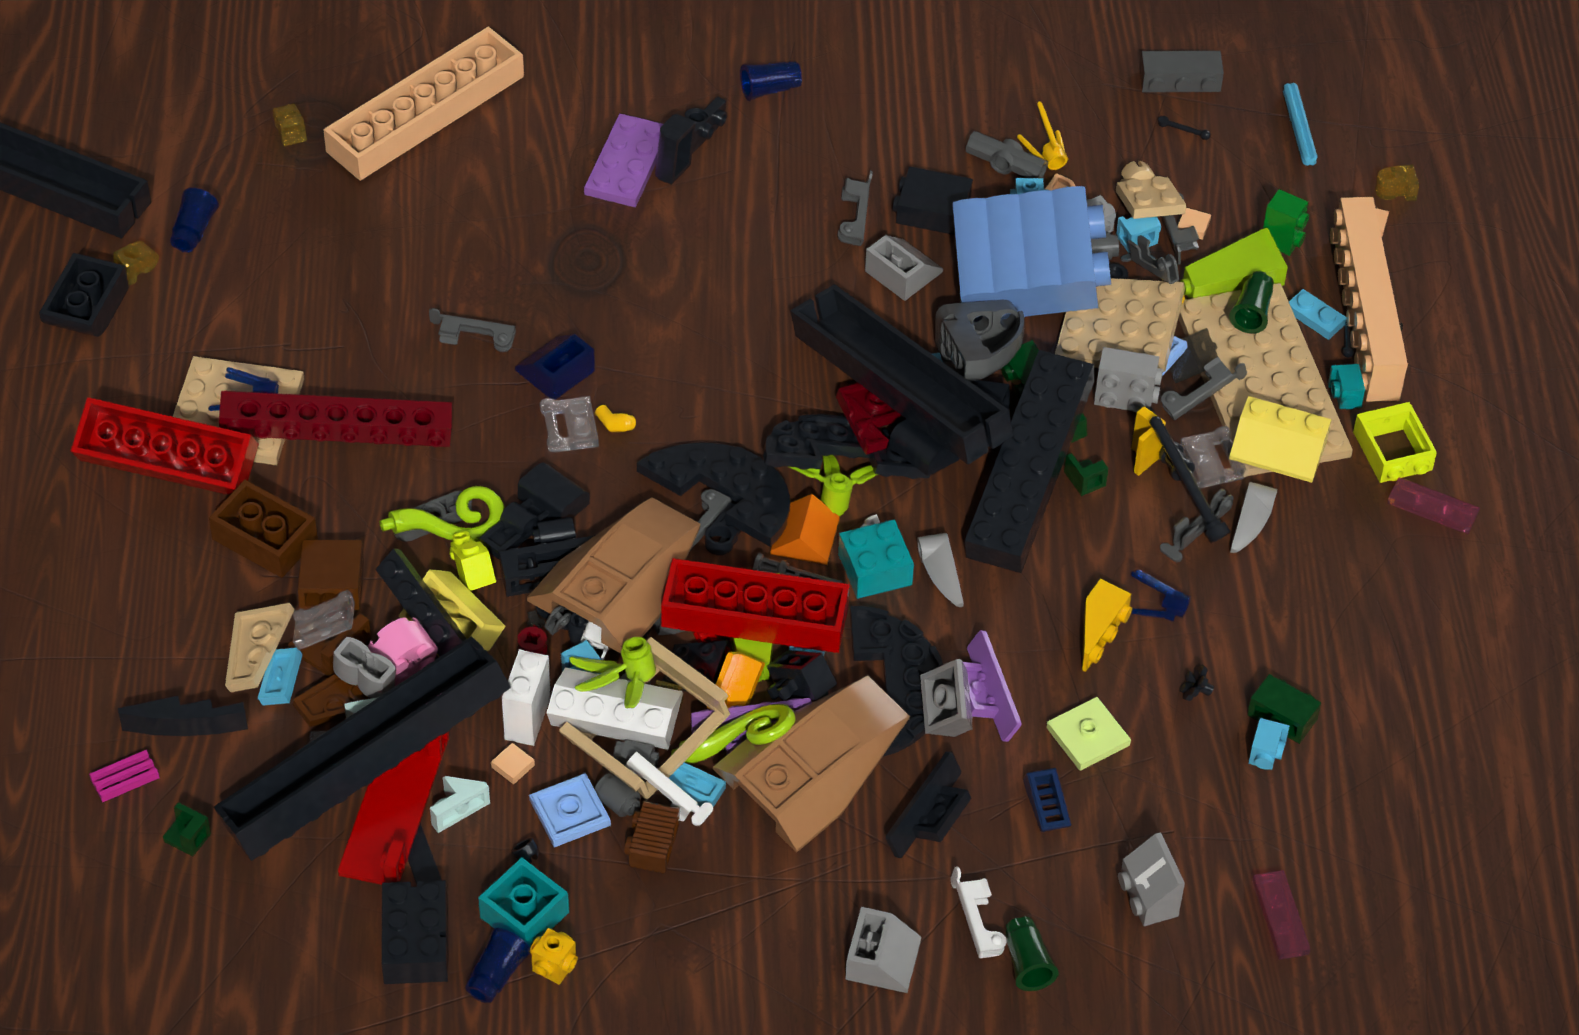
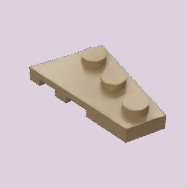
(254, 643)

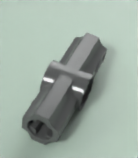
(1006, 156)

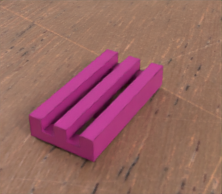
(122, 772)

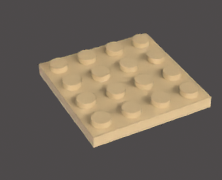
(1129, 317)
(204, 388)

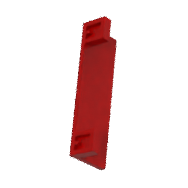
(392, 817)

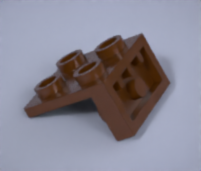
(321, 653)

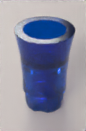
(769, 78)
(192, 219)
(497, 964)

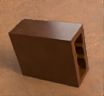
(329, 569)

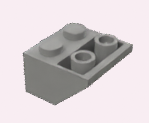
(900, 266)
(882, 951)

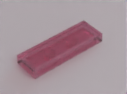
(1433, 505)
(1281, 914)

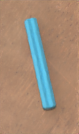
(1300, 124)

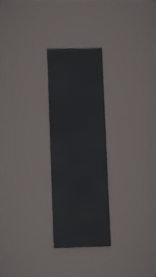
(422, 860)

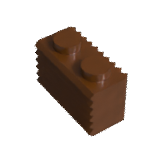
(653, 836)

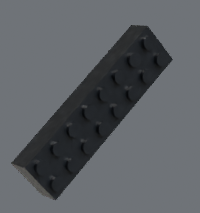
(1029, 461)

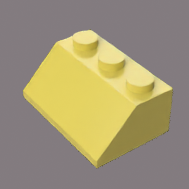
(1280, 439)
(463, 607)

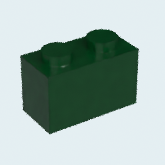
(1286, 705)

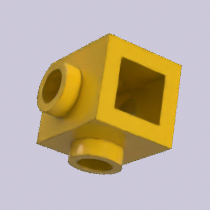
(553, 955)

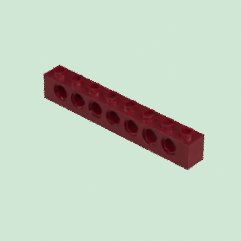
(337, 418)

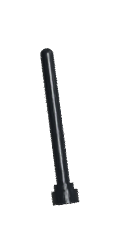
(1214, 527)

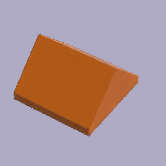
(808, 531)

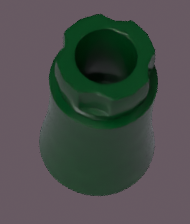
(1253, 304)
(1029, 955)

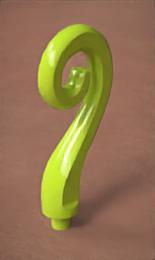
(412, 518)
(757, 727)

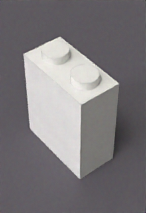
(527, 698)

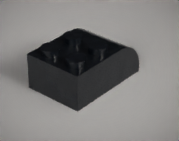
(85, 295)

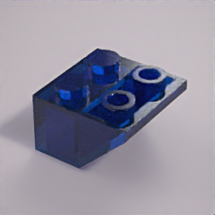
(558, 365)

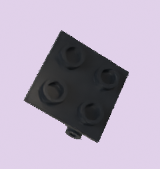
(703, 657)

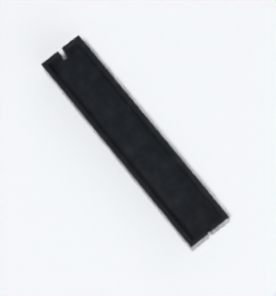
(70, 182)
(902, 374)
(362, 748)

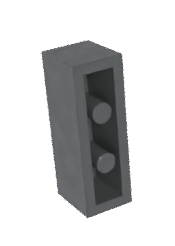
(1181, 71)

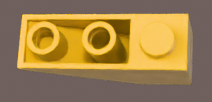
(1103, 613)

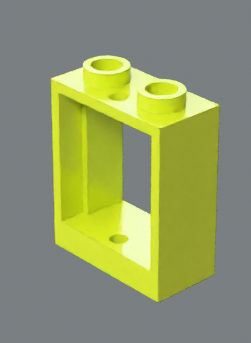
(1397, 418)

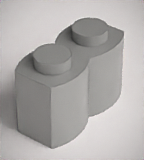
(360, 667)

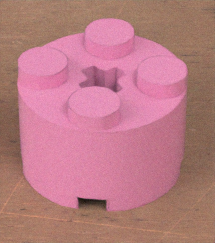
(405, 646)

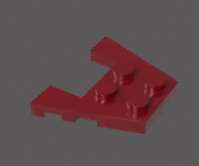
(865, 415)

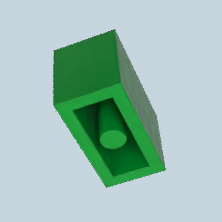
(1286, 220)

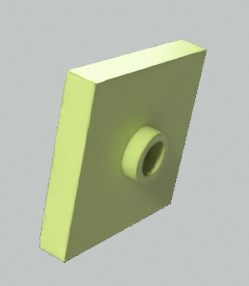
(1088, 733)

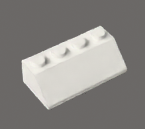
(604, 711)

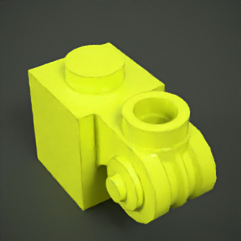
(472, 561)

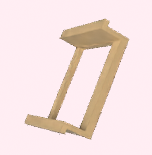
(693, 683)

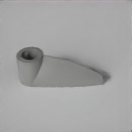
(1254, 514)
(939, 562)

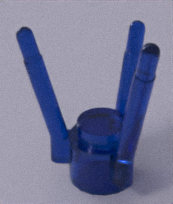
(259, 384)
(1174, 601)

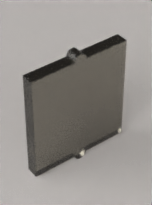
(1199, 353)

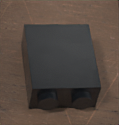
(929, 199)

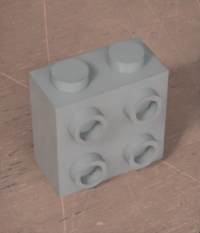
(1127, 380)

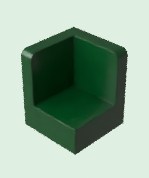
(1086, 475)
(188, 830)

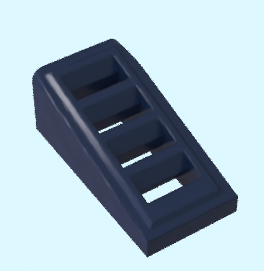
(1051, 778)

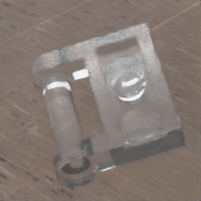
(578, 421)
(1208, 466)
(323, 620)

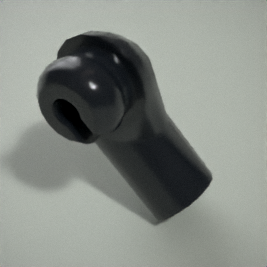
(576, 628)

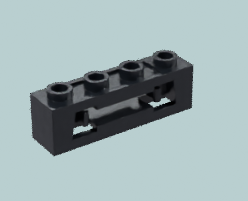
(533, 562)

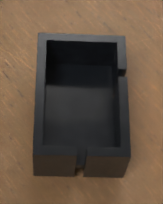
(414, 932)

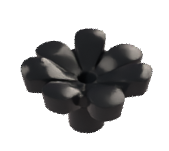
(1196, 683)

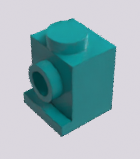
(1347, 385)

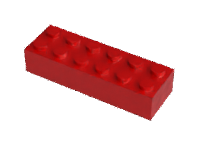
(163, 447)
(755, 605)

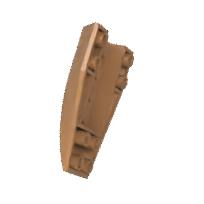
(620, 572)
(820, 762)

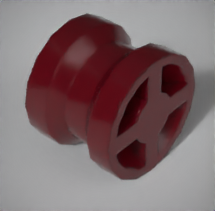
(532, 635)

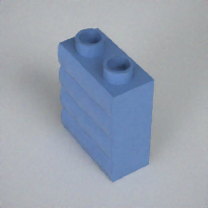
(1031, 250)

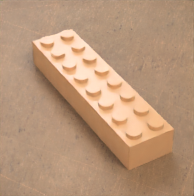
(423, 103)
(1369, 299)

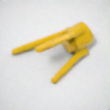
(1052, 151)

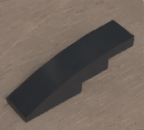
(171, 719)

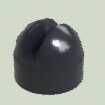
(526, 849)

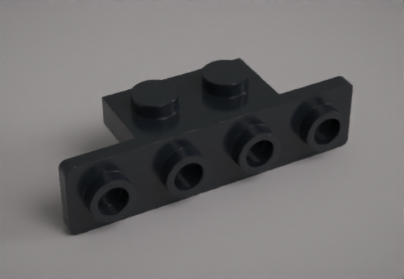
(931, 809)

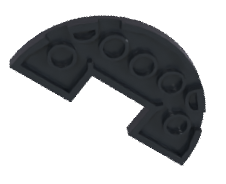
(814, 435)
(733, 471)
(905, 658)

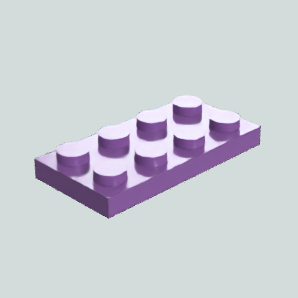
(625, 161)

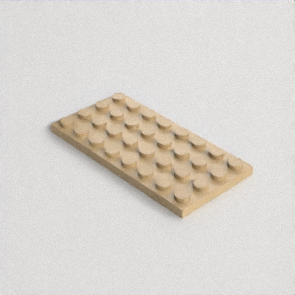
(1275, 362)

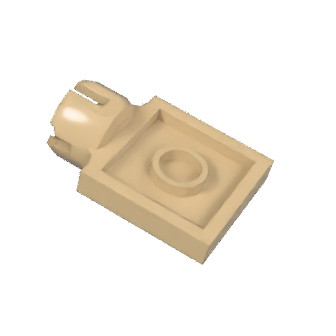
(1148, 194)

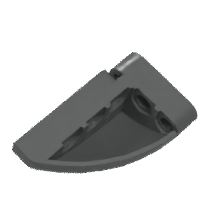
(980, 346)

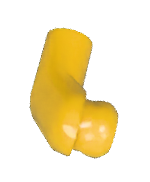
(615, 422)

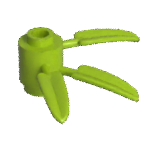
(837, 486)
(637, 663)

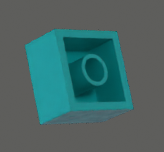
(875, 559)
(524, 902)

